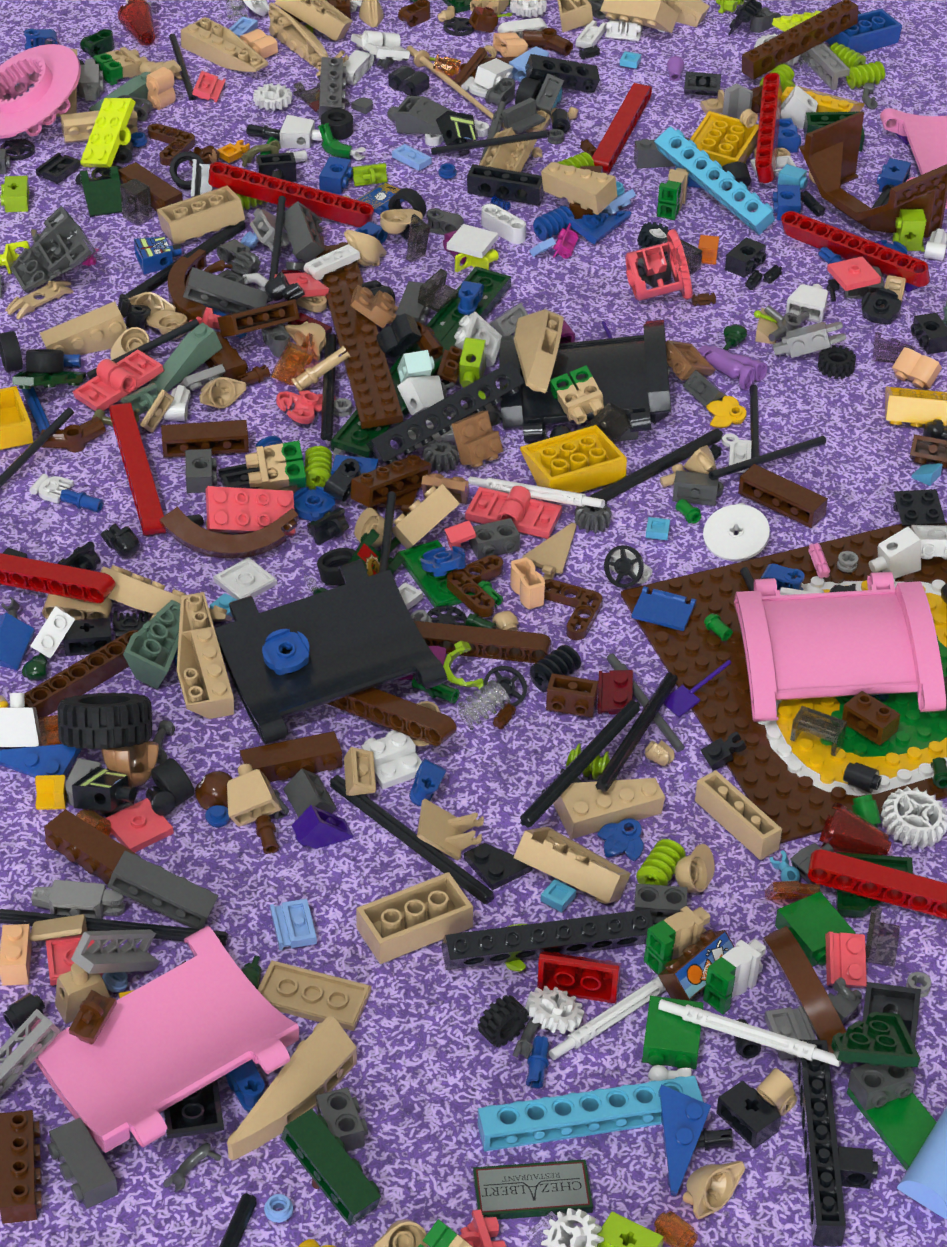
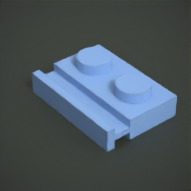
(293, 924)

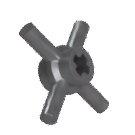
(785, 324)

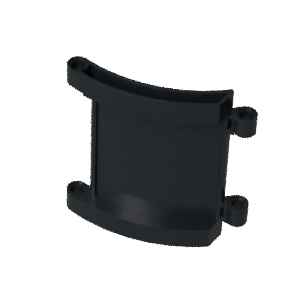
(626, 369)
(356, 642)

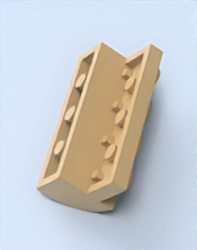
(78, 126)
(510, 155)

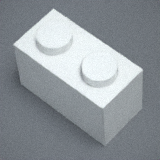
(492, 72)

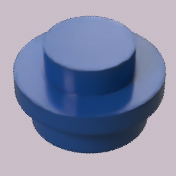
(138, 139)
(447, 171)
(217, 816)

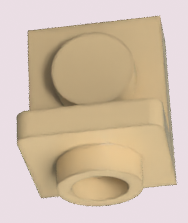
(712, 104)

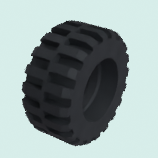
(105, 720)

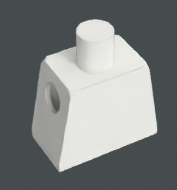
(797, 105)
(298, 132)
(808, 299)
(421, 393)
(898, 554)
(19, 724)

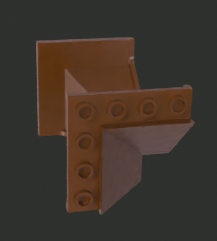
(833, 159)

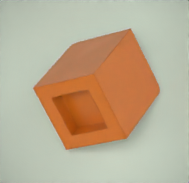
(709, 247)

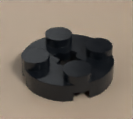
(881, 315)

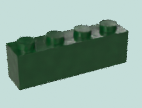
(331, 1166)

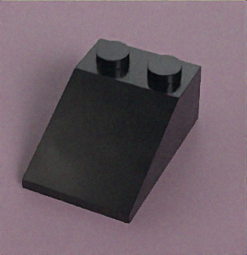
(894, 1000)
(196, 1113)

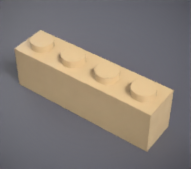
(738, 815)

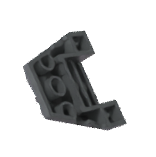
(54, 252)

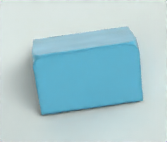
(928, 473)

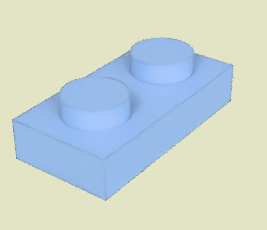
(244, 26)
(411, 157)
(623, 200)

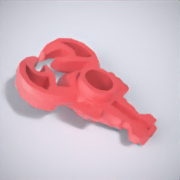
(304, 407)

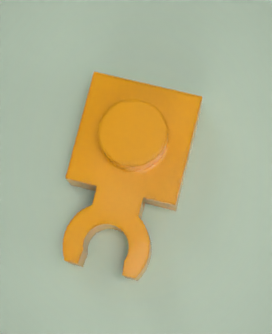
(233, 152)

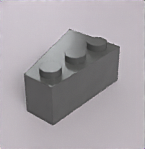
(303, 232)

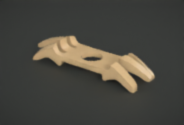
(28, 303)

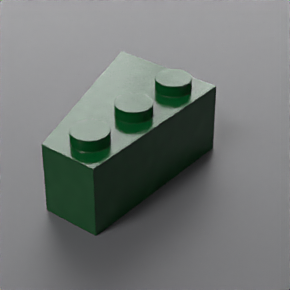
(817, 120)

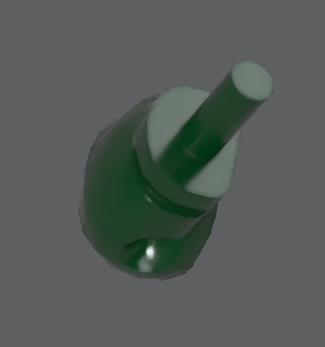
(734, 335)
(36, 668)
(253, 971)

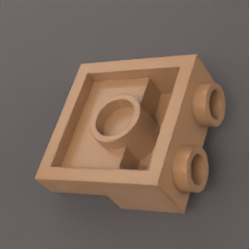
(377, 308)
(686, 359)
(476, 439)
(456, 486)

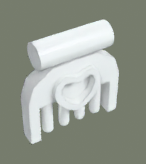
(474, 88)
(49, 487)

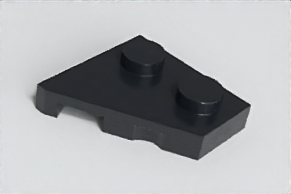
(495, 865)

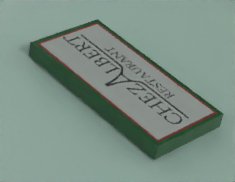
(532, 1189)

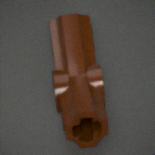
(548, 40)
(429, 341)
(75, 436)

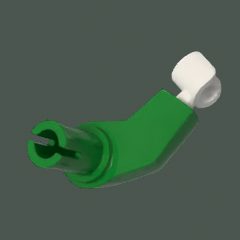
(335, 148)

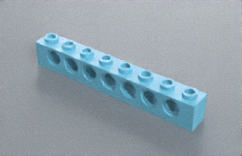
(757, 220)
(577, 1114)

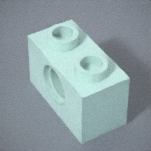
(415, 365)

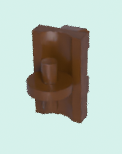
(449, 364)
(92, 1017)

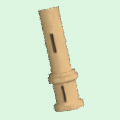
(312, 374)

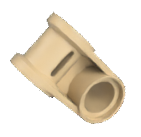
(778, 1091)

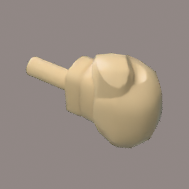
(506, 621)

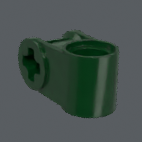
(98, 43)

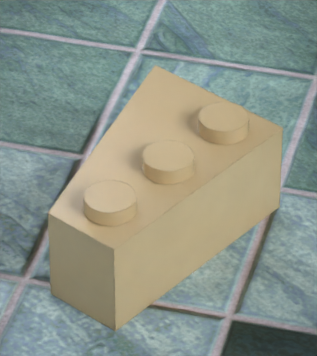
(690, 11)
(574, 13)
(424, 515)

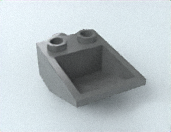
(417, 115)

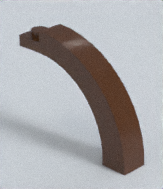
(177, 281)
(225, 545)
(805, 984)

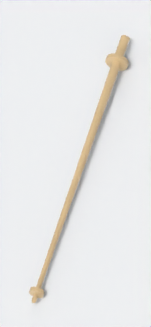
(422, 57)

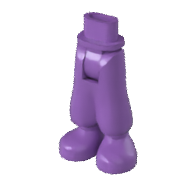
(735, 365)

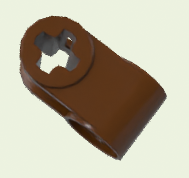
(415, 13)

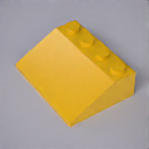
(828, 102)
(725, 138)
(915, 406)
(575, 461)

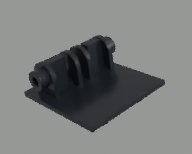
(745, 13)
(918, 507)

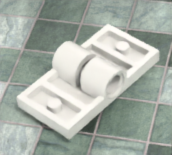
(381, 44)

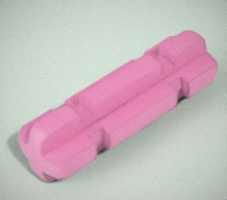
(819, 560)

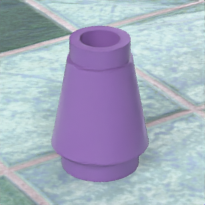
(675, 67)

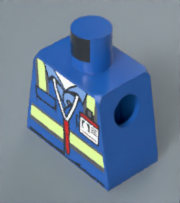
(155, 253)

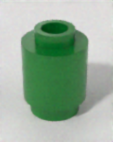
(867, 809)

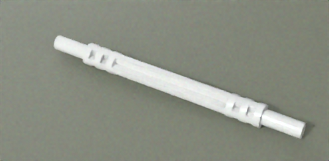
(538, 492)
(608, 1018)
(758, 1035)

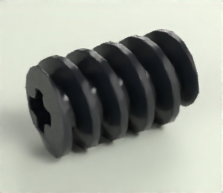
(560, 661)

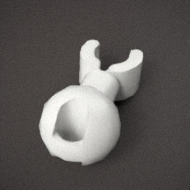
(660, 1073)

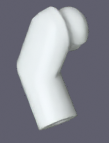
(255, 278)

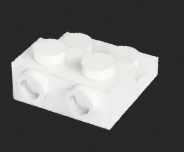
(476, 327)
(932, 540)
(393, 758)

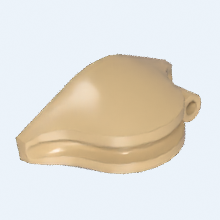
(371, 12)
(367, 245)
(153, 301)
(299, 333)
(221, 392)
(701, 461)
(712, 1187)

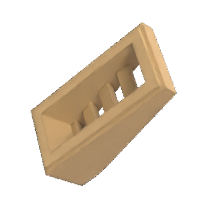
(895, 284)

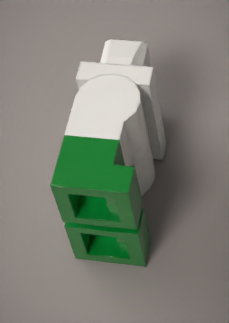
(733, 974)

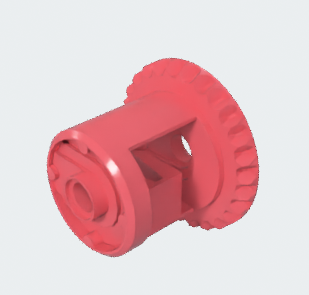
(655, 263)

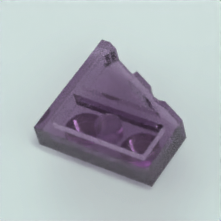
(887, 350)

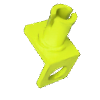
(10, 255)
(490, 256)

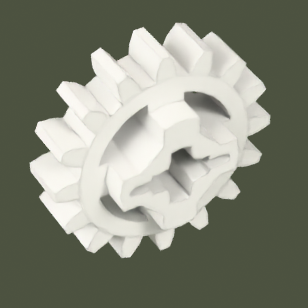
(528, 7)
(272, 96)
(554, 1009)
(565, 1234)

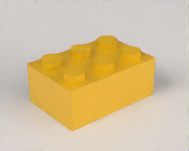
(14, 420)

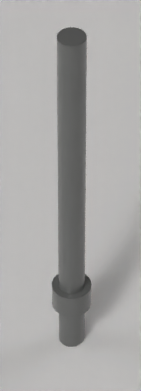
(643, 700)

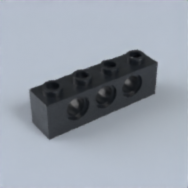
(575, 74)
(505, 184)

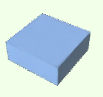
(542, 247)

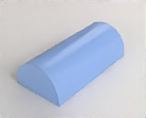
(927, 1174)

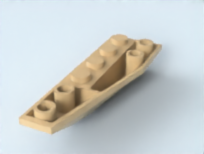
(295, 36)
(220, 46)
(537, 346)
(142, 595)
(200, 661)
(312, 1070)

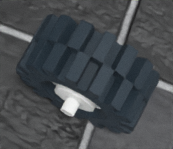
(652, 234)

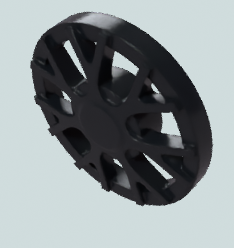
(447, 618)

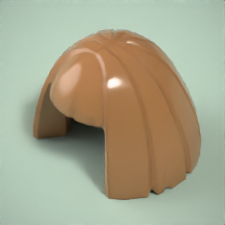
(133, 761)

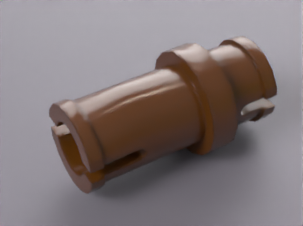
(256, 375)
(266, 831)

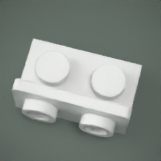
(53, 632)

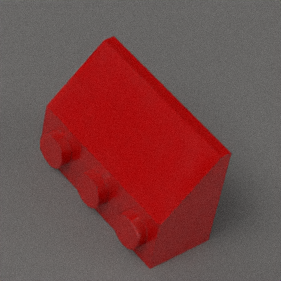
(579, 976)

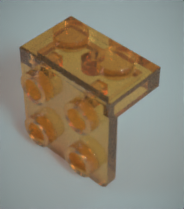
(293, 360)

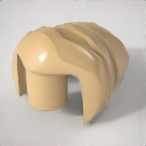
(659, 753)

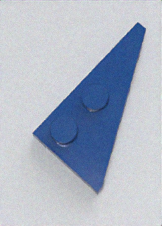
(598, 226)
(40, 759)
(682, 1125)

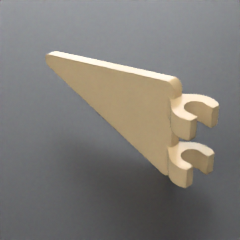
(553, 552)

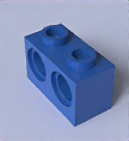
(788, 136)

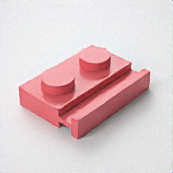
(208, 86)
(846, 959)

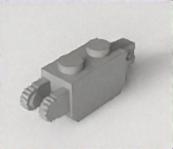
(90, 81)
(264, 228)
(809, 339)
(79, 898)

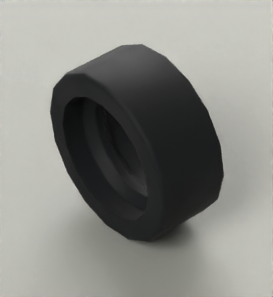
(176, 161)
(411, 197)
(10, 351)
(329, 564)

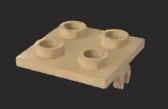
(446, 830)

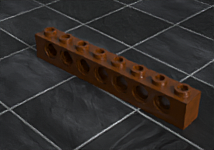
(799, 39)

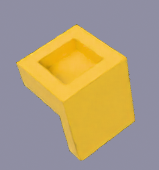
(50, 792)

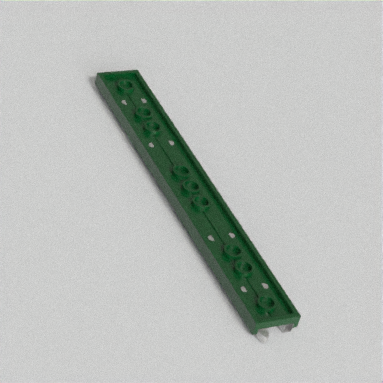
(445, 325)

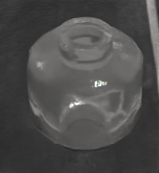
(236, 9)

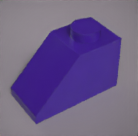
(320, 828)

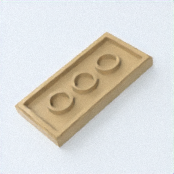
(314, 994)

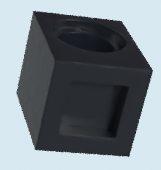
(857, 1167)

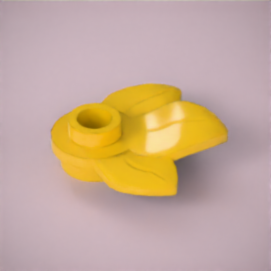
(726, 412)

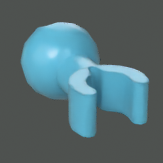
(788, 873)

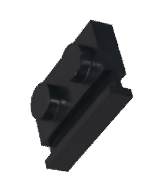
(58, 167)
(236, 476)

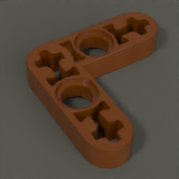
(178, 141)
(462, 581)
(580, 603)

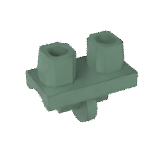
(142, 398)

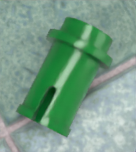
(691, 513)
(487, 587)
(714, 623)

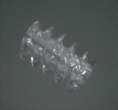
(481, 702)

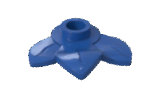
(620, 840)

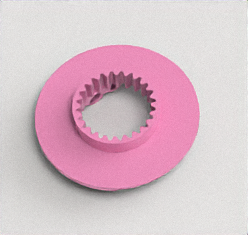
(55, 76)

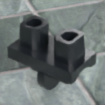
(330, 525)
(82, 557)

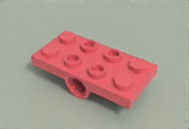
(117, 380)
(245, 508)
(527, 514)

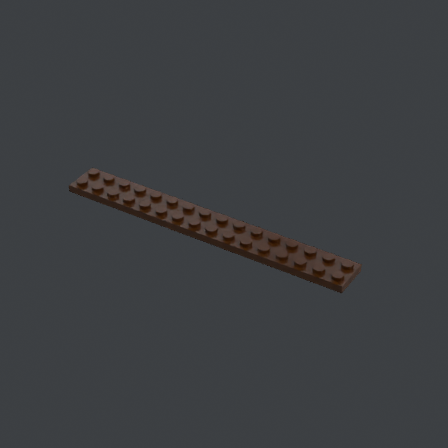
(367, 366)

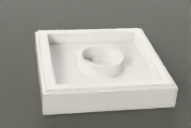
(472, 241)
(245, 579)

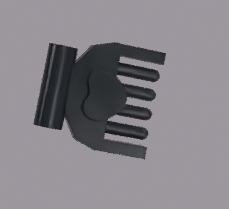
(128, 623)

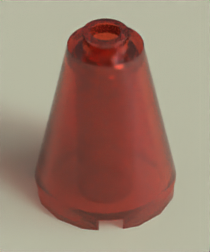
(138, 20)
(853, 834)

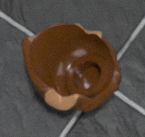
(208, 154)

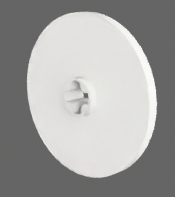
(752, 534)

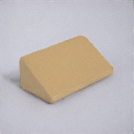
(765, 328)
(157, 411)
(359, 772)
(58, 928)

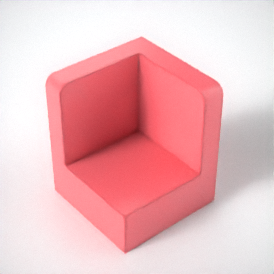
(459, 534)

